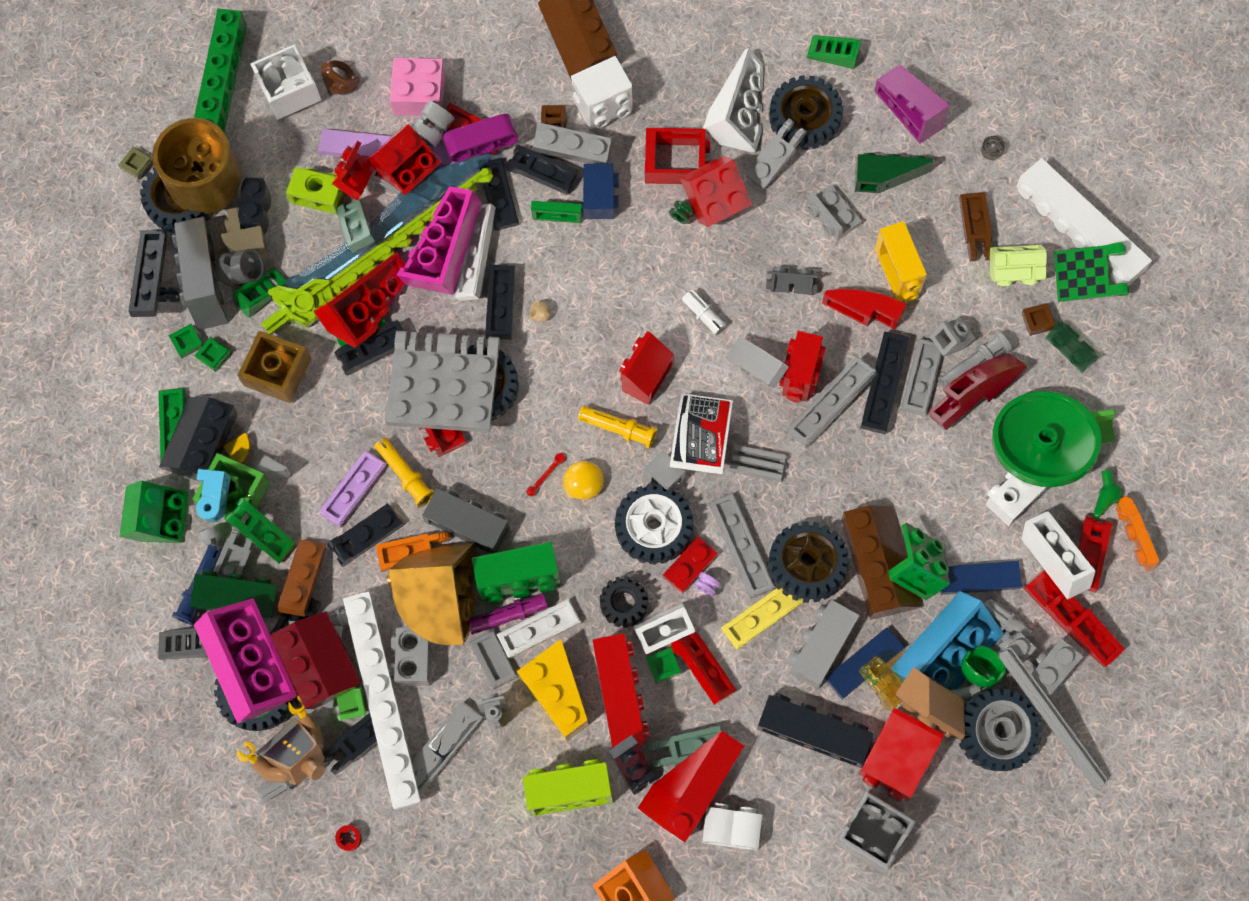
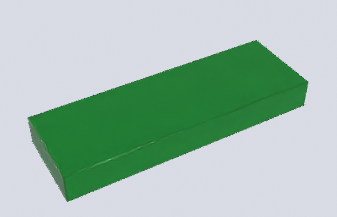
(170, 409)

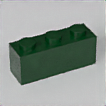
(216, 592)

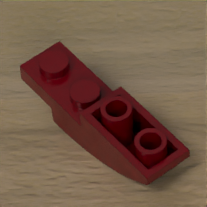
(969, 388)

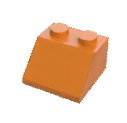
(634, 881)

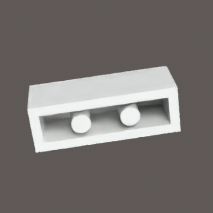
(1058, 555)

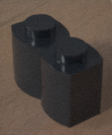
(255, 204)

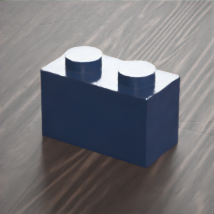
(598, 191)

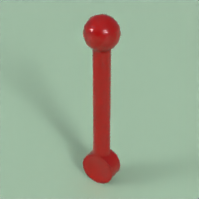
(559, 459)

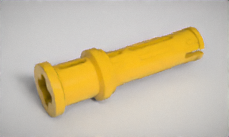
(628, 429)
(411, 480)

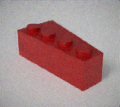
(618, 689)

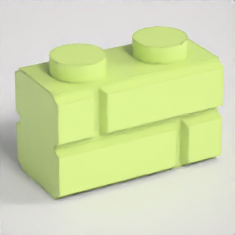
(1018, 264)

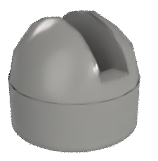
(210, 533)

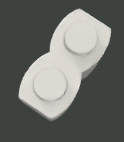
(731, 827)

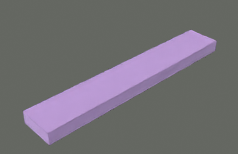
(334, 143)

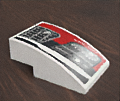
(701, 433)

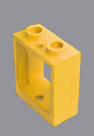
(900, 262)

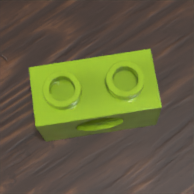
(301, 190)

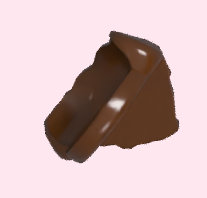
(334, 82)

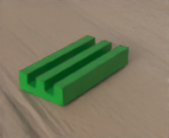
(556, 211)

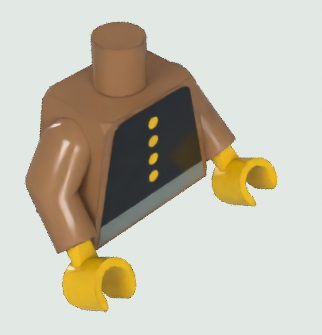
(291, 752)

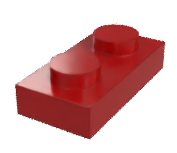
(690, 565)

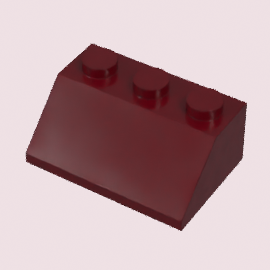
(316, 660)

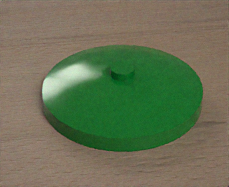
(1046, 439)

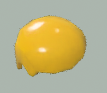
(583, 480)

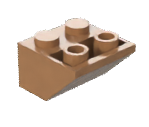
(934, 703)

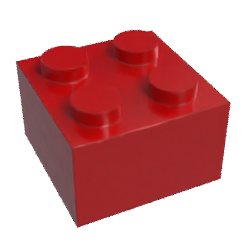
(715, 191)

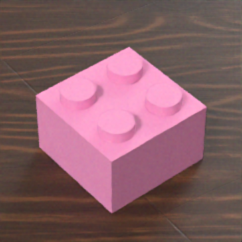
(416, 83)

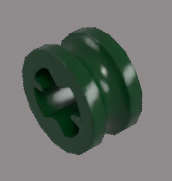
(681, 212)

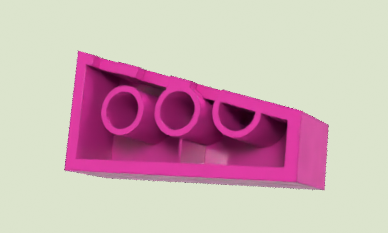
(443, 244)

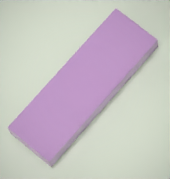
(353, 488)

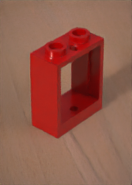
(672, 136)

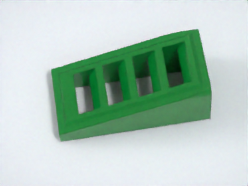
(841, 59)
(257, 303)

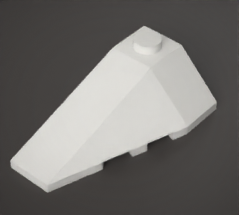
(735, 110)

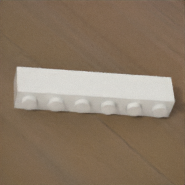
(1080, 220)

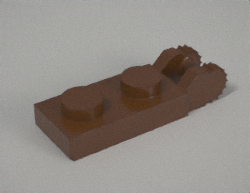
(976, 223)

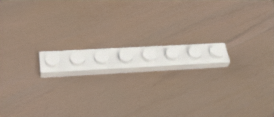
(382, 701)

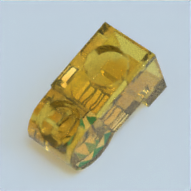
(882, 682)

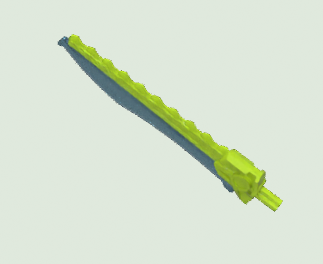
(312, 289)

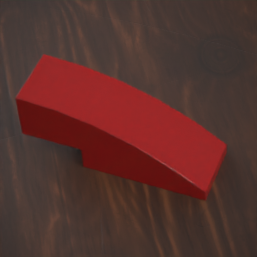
(865, 305)

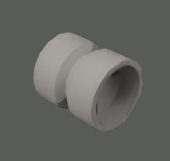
(436, 116)

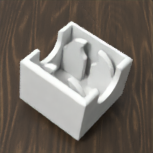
(286, 82)
(602, 93)

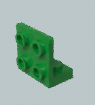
(925, 568)

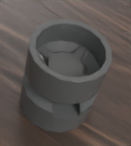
(239, 267)

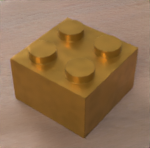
(274, 366)

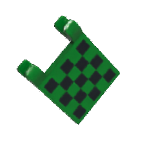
(1085, 273)

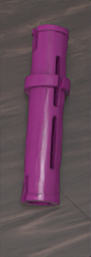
(512, 612)

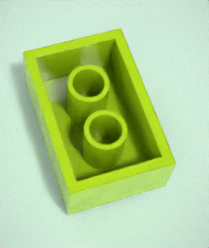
(567, 788)

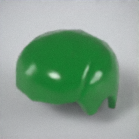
(982, 667)

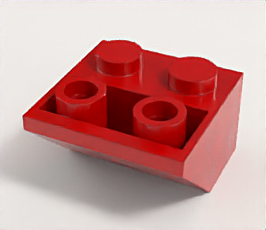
(404, 160)
(646, 368)

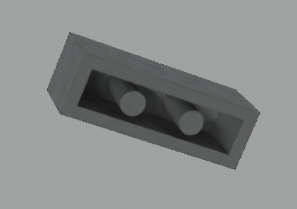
(466, 520)

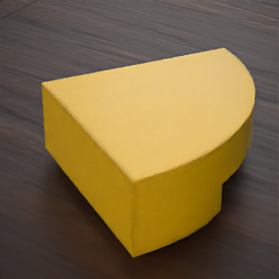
(239, 448)

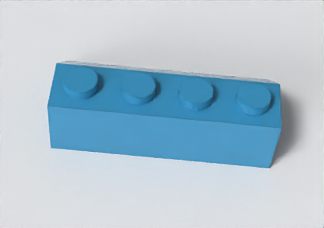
(947, 639)

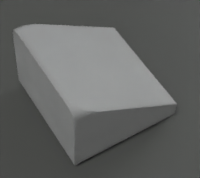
(273, 469)

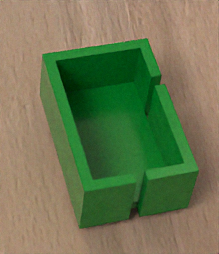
(516, 572)

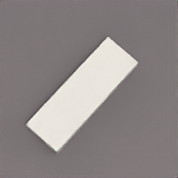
(539, 628)

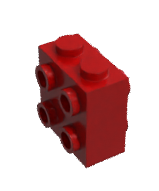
(804, 362)

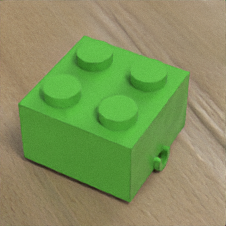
(243, 483)

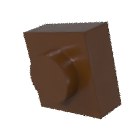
(1038, 319)

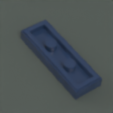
(983, 578)
(847, 676)

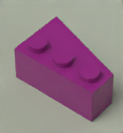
(912, 103)

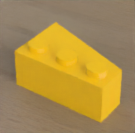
(555, 690)

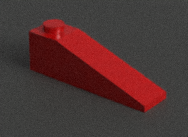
(359, 307)
(687, 790)

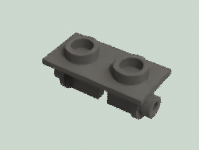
(802, 281)

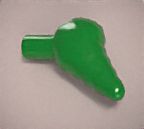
(1108, 494)

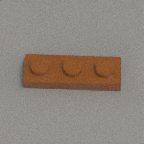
(302, 577)

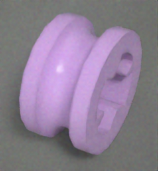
(707, 584)

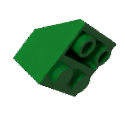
(153, 513)

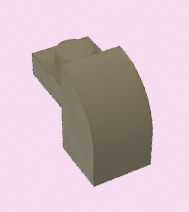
(243, 239)

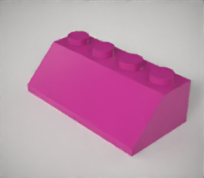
(245, 659)

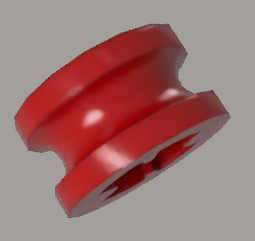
(347, 829)

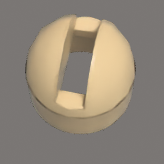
(540, 311)

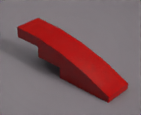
(1074, 619)

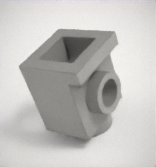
(958, 332)
(1018, 642)

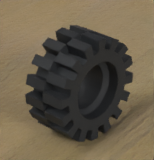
(623, 586)

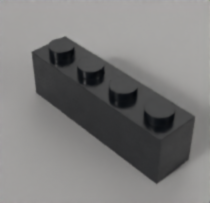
(815, 731)

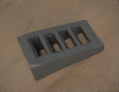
(184, 653)

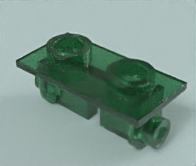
(1067, 342)

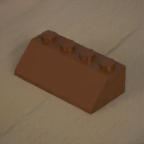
(577, 33)
(875, 550)

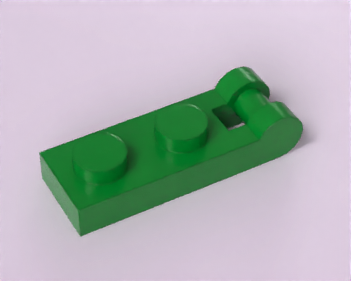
(260, 531)

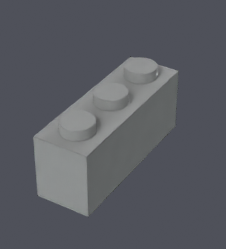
(571, 144)
(823, 643)

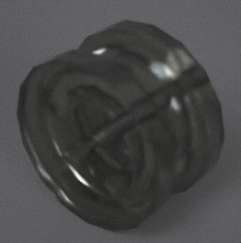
(998, 144)

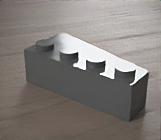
(198, 273)

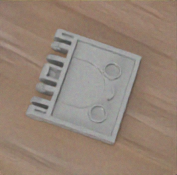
(442, 386)

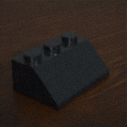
(198, 436)

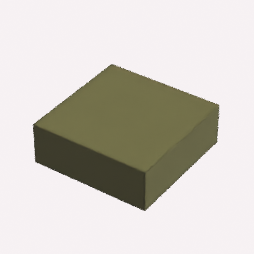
(136, 163)

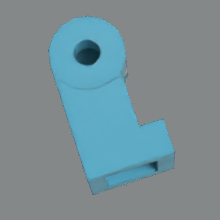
(214, 494)

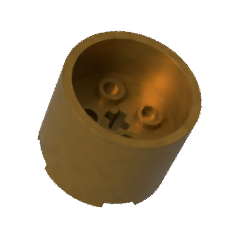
(193, 148)

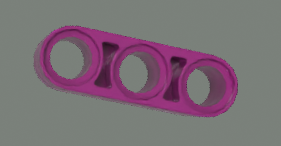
(480, 137)

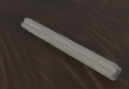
(1052, 717)

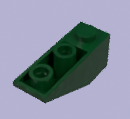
(881, 172)

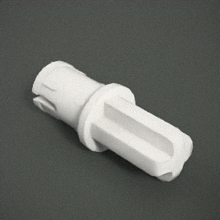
(703, 311)

